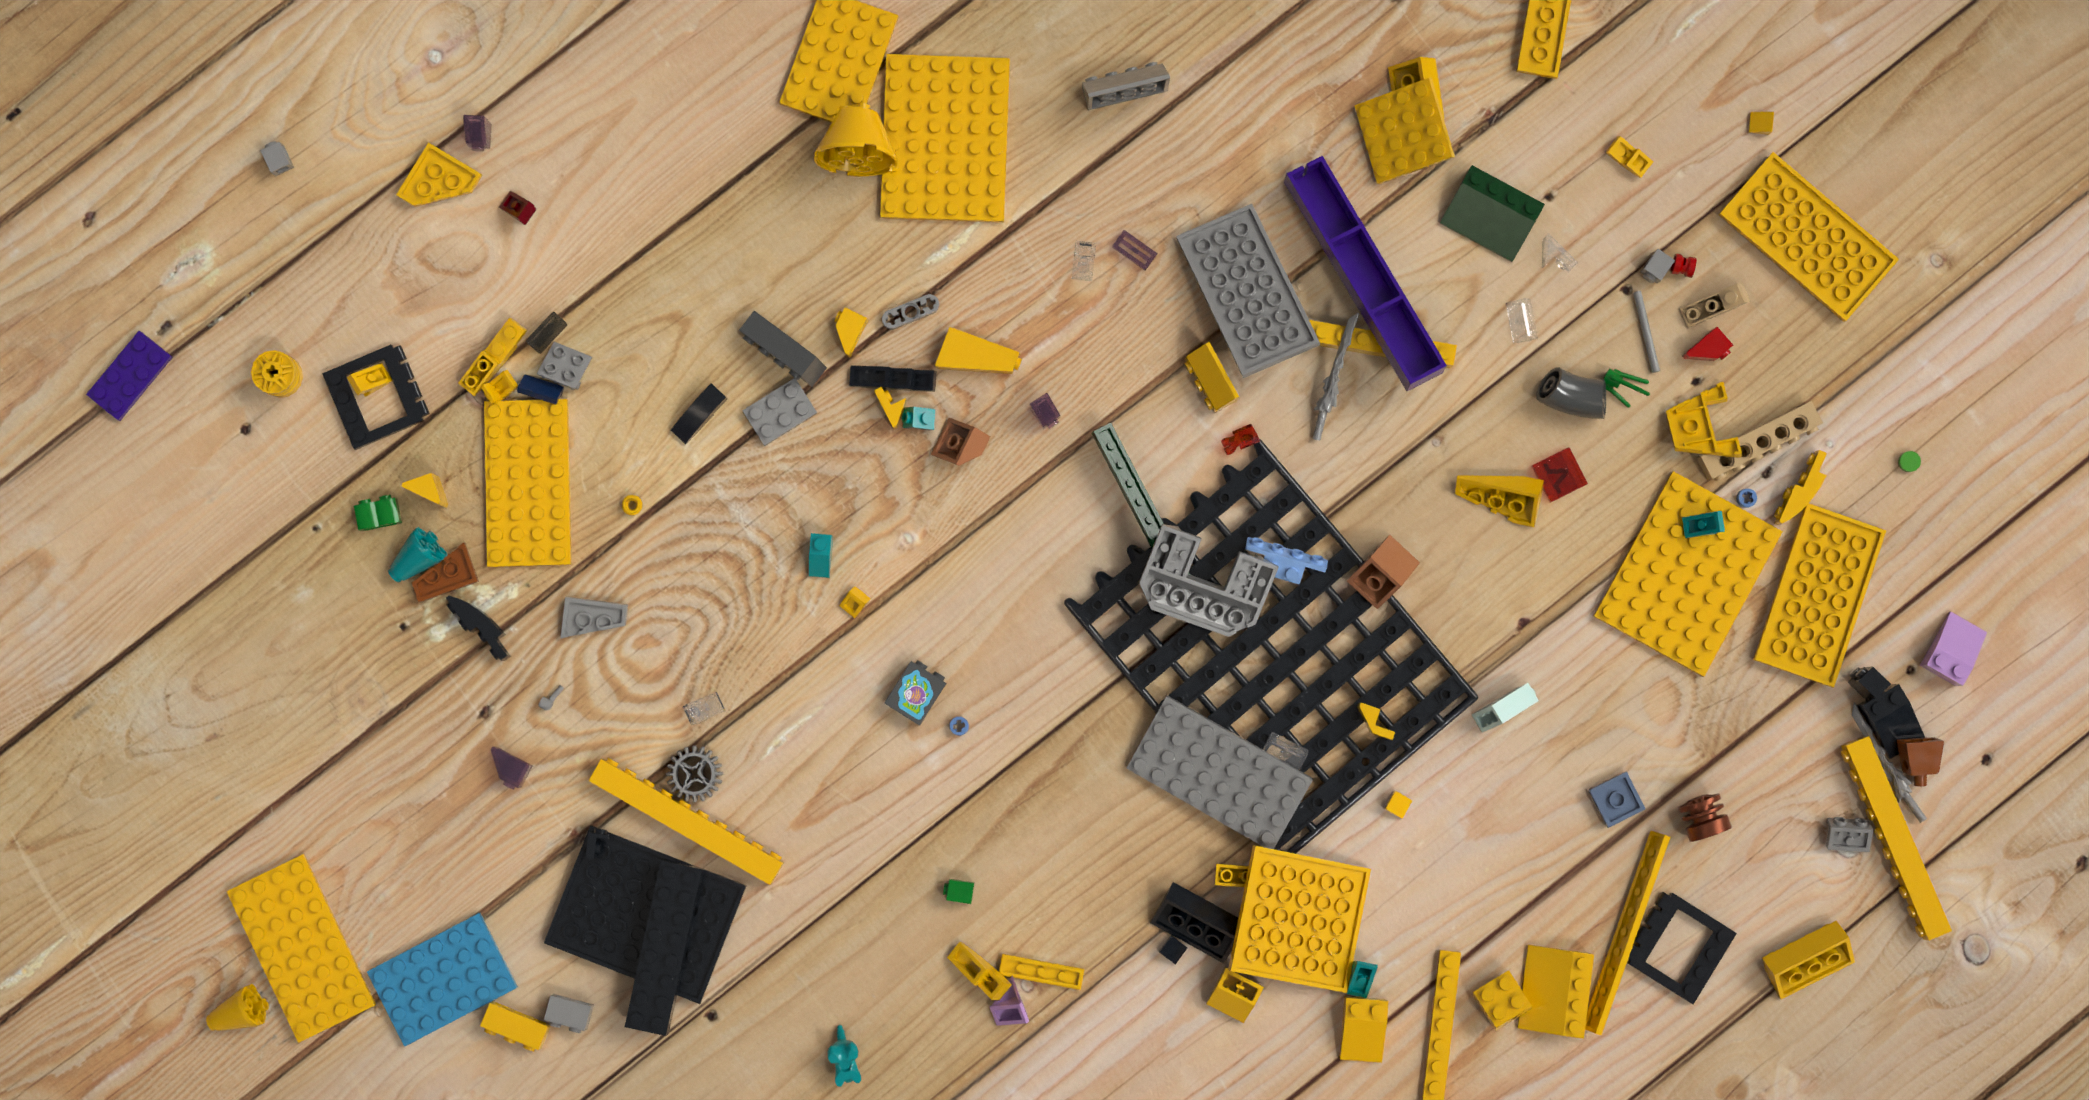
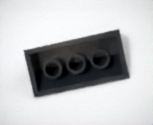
(1196, 922)

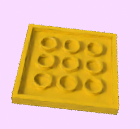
(1404, 131)

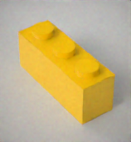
(515, 1026)

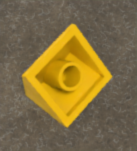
(429, 487)

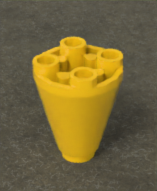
(239, 1011)

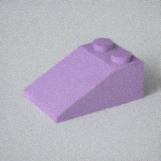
(1954, 650)

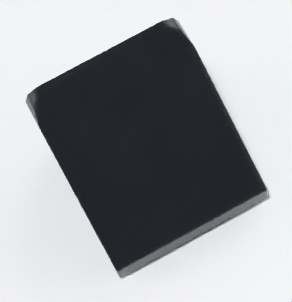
(1173, 949)

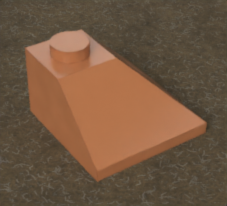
(960, 442)

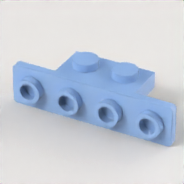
(1290, 561)

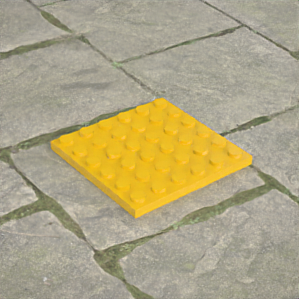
(1299, 919)

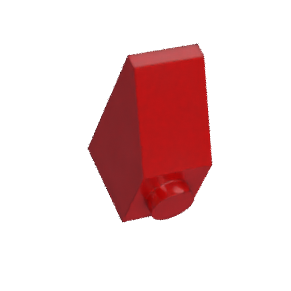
(1710, 347)

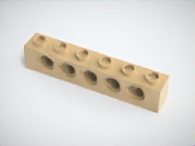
(1805, 414)

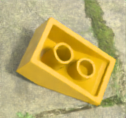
(1363, 1029)

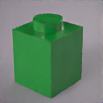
(959, 891)

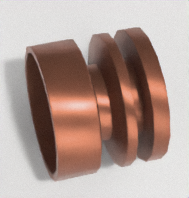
(1704, 817)

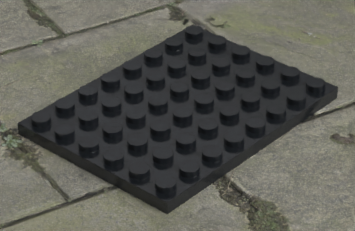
(609, 908)

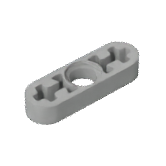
(922, 300)

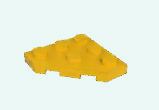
(437, 178)

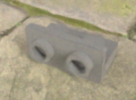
(1849, 834)

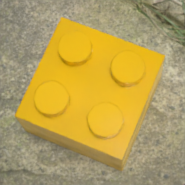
(1502, 1000)

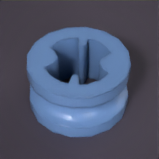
(1753, 496)
(954, 721)

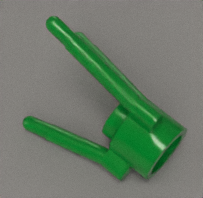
(1614, 378)

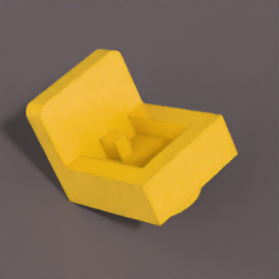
(499, 387)

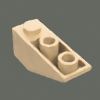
(1715, 304)

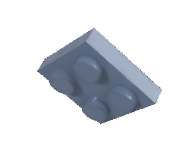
(1616, 799)

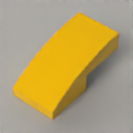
(1629, 157)

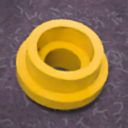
(632, 498)

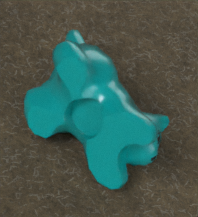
(843, 1055)

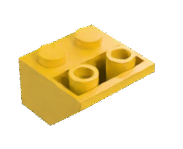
(1235, 995)

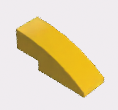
(979, 971)

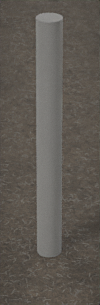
(1646, 331)

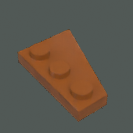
(447, 576)

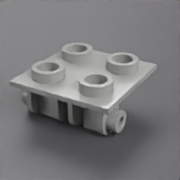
(564, 366)

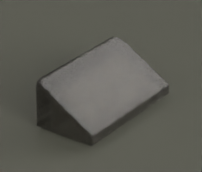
(546, 332)

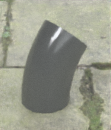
(1573, 394)

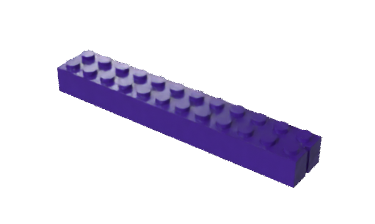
(1365, 274)

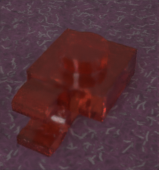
(1242, 437)

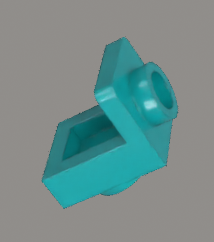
(918, 418)

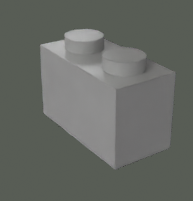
(568, 1013)

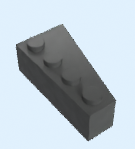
(782, 348)

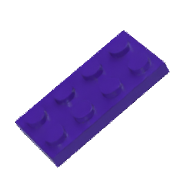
(129, 375)

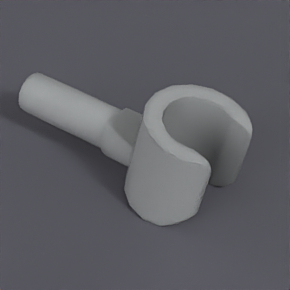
(546, 703)

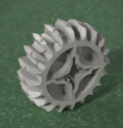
(709, 783)

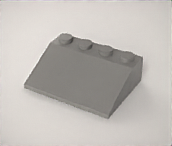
(1125, 86)

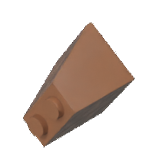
(1383, 572)

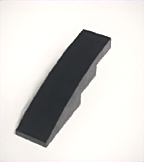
(892, 378)

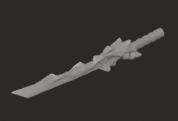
(1331, 382)
(1893, 775)

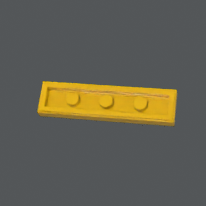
(1041, 971)

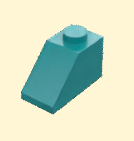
(820, 555)

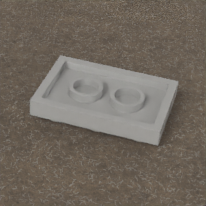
(779, 412)

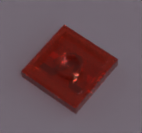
(1560, 474)

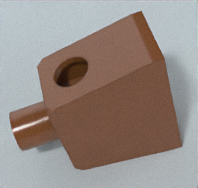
(1920, 757)

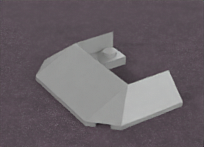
(1196, 600)

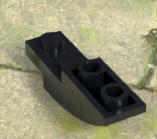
(475, 619)

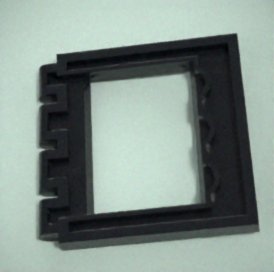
(349, 409)
(1704, 964)

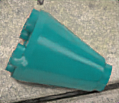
(416, 555)

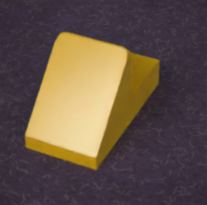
(369, 380)
(892, 411)

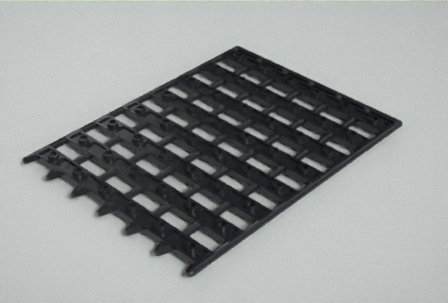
(1333, 788)

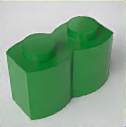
(378, 513)

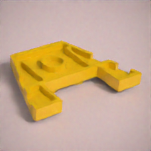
(1692, 426)

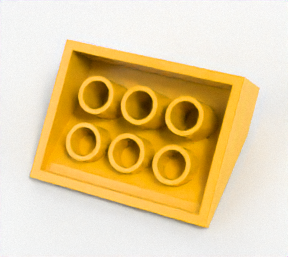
(1558, 990)

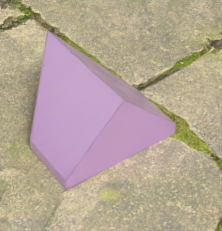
(1010, 1007)

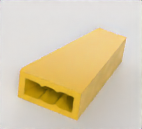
(974, 354)

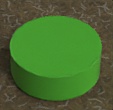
(1909, 461)

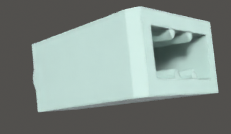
(1505, 707)

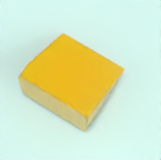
(1761, 122)
(854, 602)
(1398, 804)

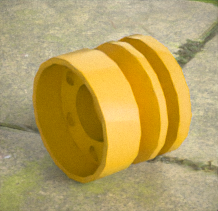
(281, 384)

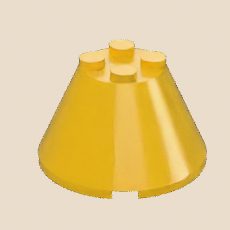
(856, 144)

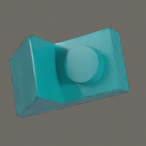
(1703, 524)
(1361, 978)

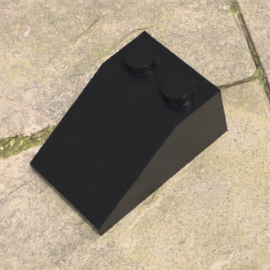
(1891, 719)

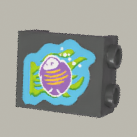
(916, 692)

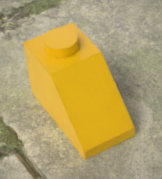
(850, 327)

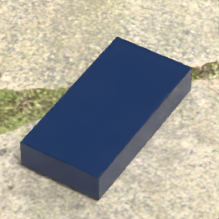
(540, 389)

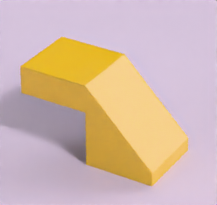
(1370, 716)

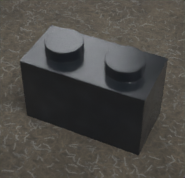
(1868, 682)

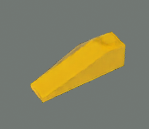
(1509, 495)

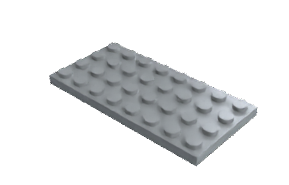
(1248, 291)
(1219, 773)

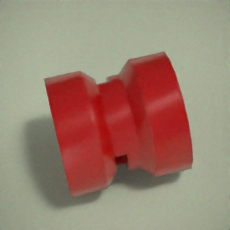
(1683, 265)

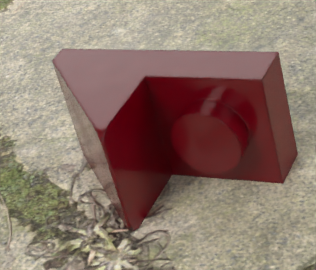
(518, 207)

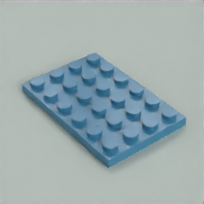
(442, 979)

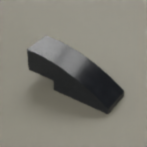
(698, 413)

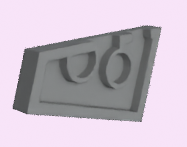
(589, 615)

